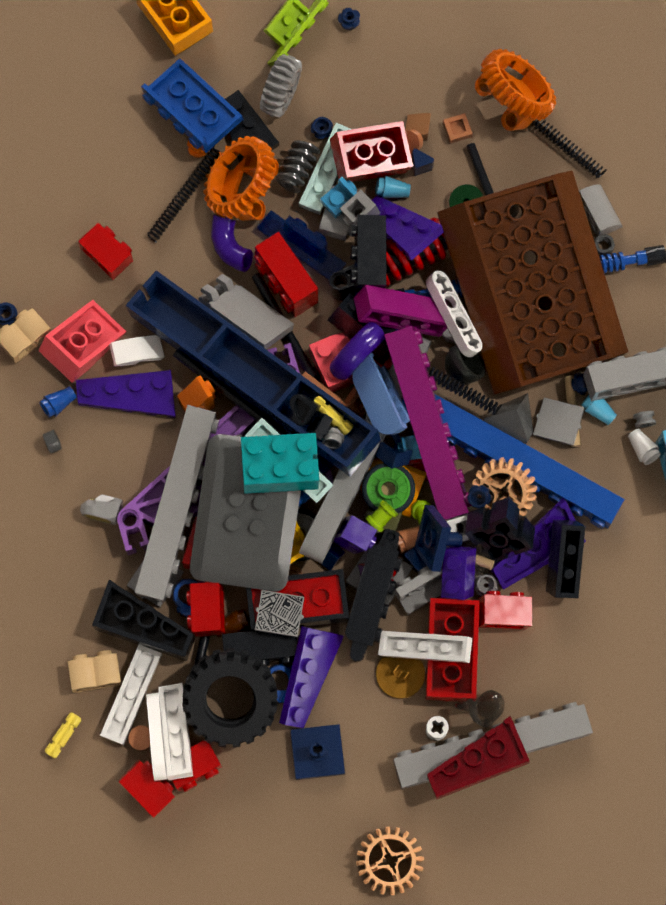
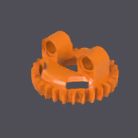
(518, 95)
(223, 182)

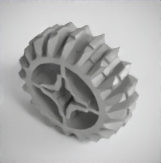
(280, 85)

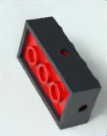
(323, 598)

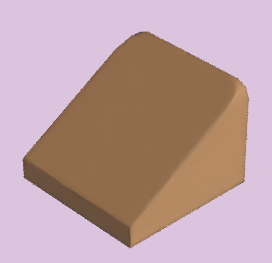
(420, 123)

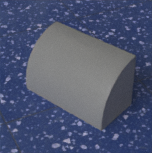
(599, 210)

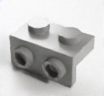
(418, 591)

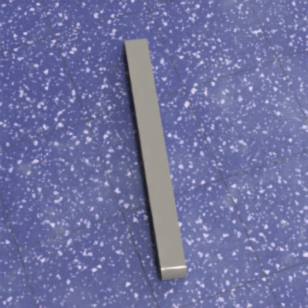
(341, 496)

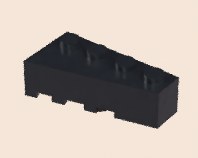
(139, 623)

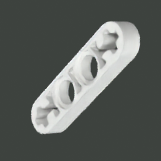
(455, 313)
(156, 737)

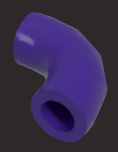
(226, 245)
(357, 350)

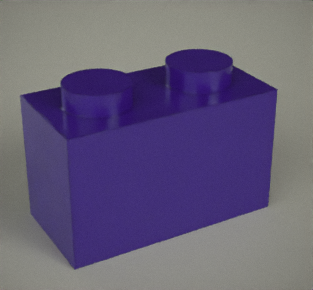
(355, 535)
(458, 572)

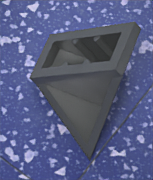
(514, 418)

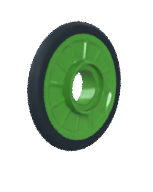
(382, 474)

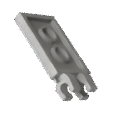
(245, 312)

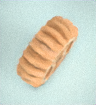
(496, 484)
(410, 852)

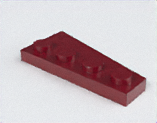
(486, 758)

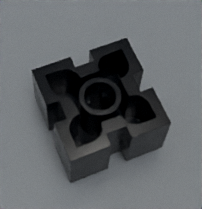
(500, 530)

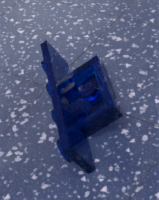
(305, 244)

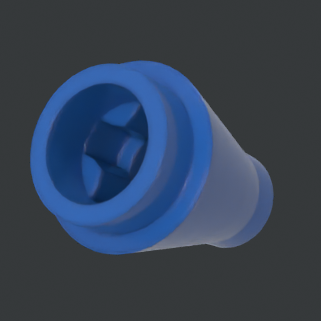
(56, 402)

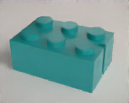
(279, 463)

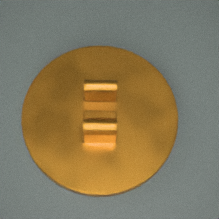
(400, 676)

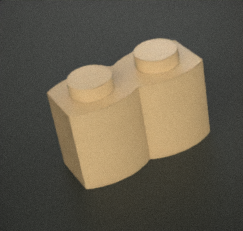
(23, 334)
(94, 672)

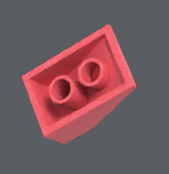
(81, 340)
(324, 352)

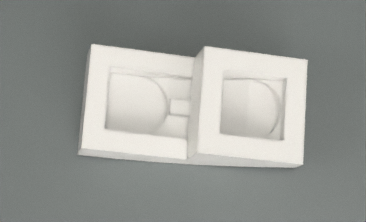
(136, 350)

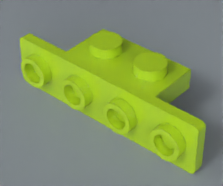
(290, 23)

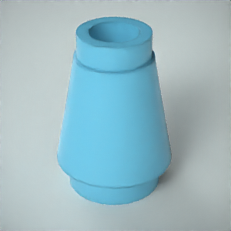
(391, 188)
(599, 409)

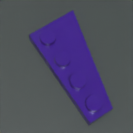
(407, 229)
(138, 392)
(521, 565)
(309, 669)

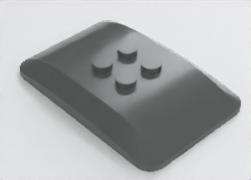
(237, 534)

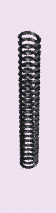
(568, 150)
(185, 195)
(464, 391)

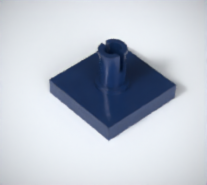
(434, 537)
(317, 752)

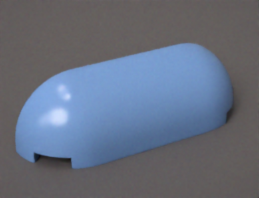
(380, 397)

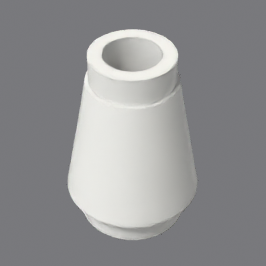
(644, 447)

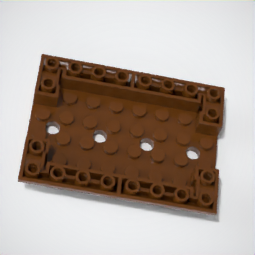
(505, 290)

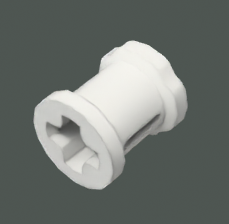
(437, 720)

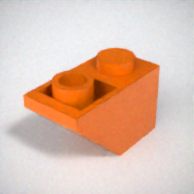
(198, 394)

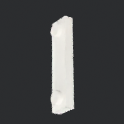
(425, 646)
(131, 694)
(175, 732)

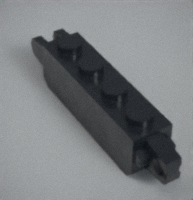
(372, 593)

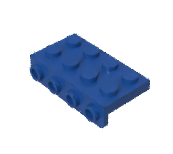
(191, 106)

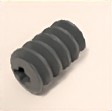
(296, 164)

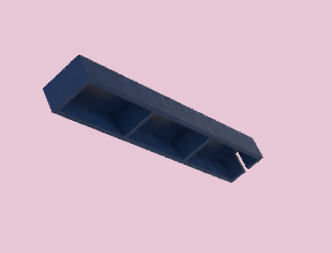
(243, 365)

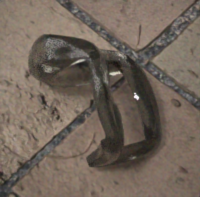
(488, 705)

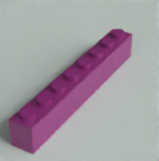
(427, 422)

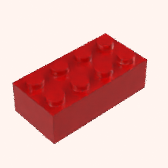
(453, 679)

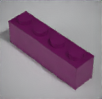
(399, 310)

